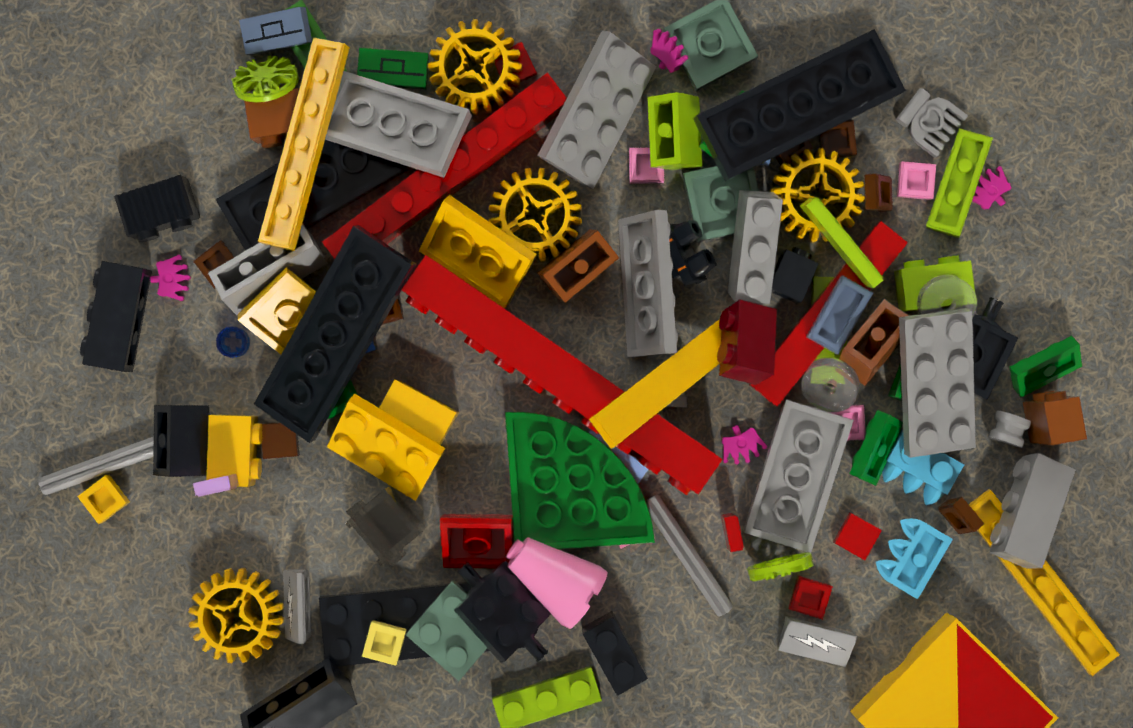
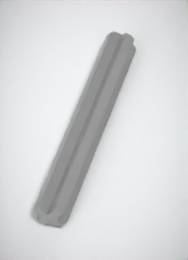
(96, 467)
(688, 556)

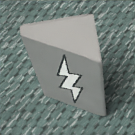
(297, 605)
(816, 641)

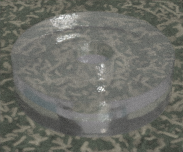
(943, 288)
(835, 373)

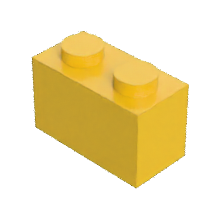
(419, 411)
(234, 448)

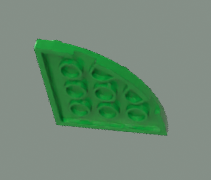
(571, 487)

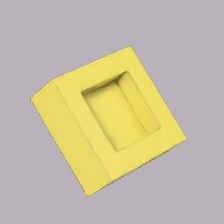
(384, 642)

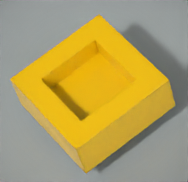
(103, 499)

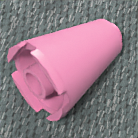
(556, 579)

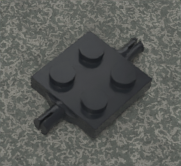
(990, 349)
(502, 612)

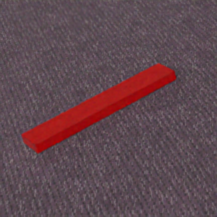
(798, 351)

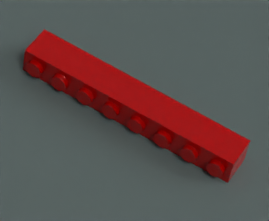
(475, 154)

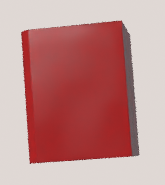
(475, 539)

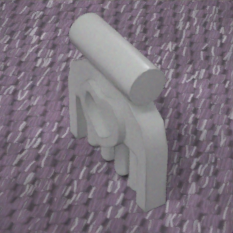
(928, 118)

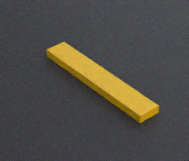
(303, 144)
(659, 387)
(1051, 597)

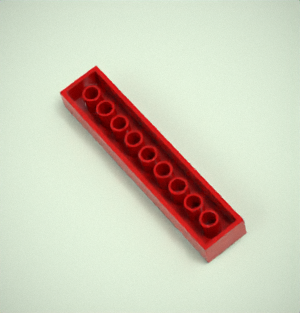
(555, 370)

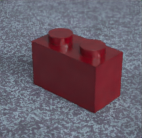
(747, 342)

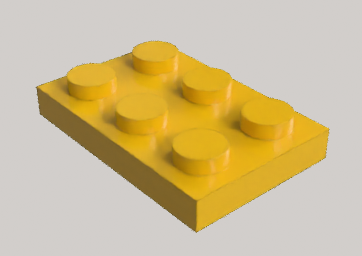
(477, 251)
(385, 447)

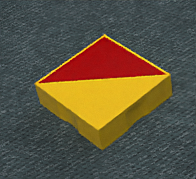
(951, 684)

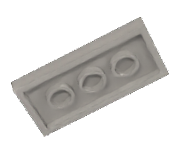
(597, 110)
(397, 124)
(647, 284)
(937, 382)
(797, 475)

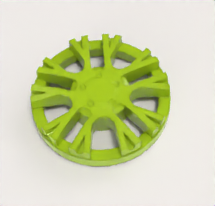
(265, 78)
(780, 566)

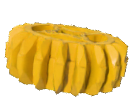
(487, 56)
(819, 178)
(550, 207)
(249, 621)

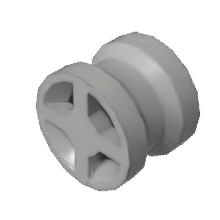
(1009, 429)

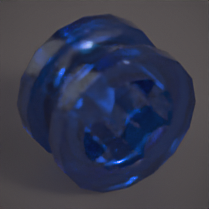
(225, 349)

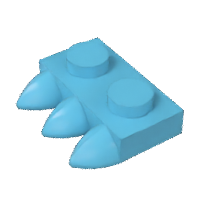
(935, 470)
(915, 557)

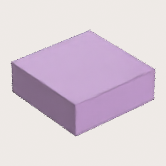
(216, 485)

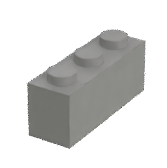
(754, 246)
(251, 271)
(1031, 510)

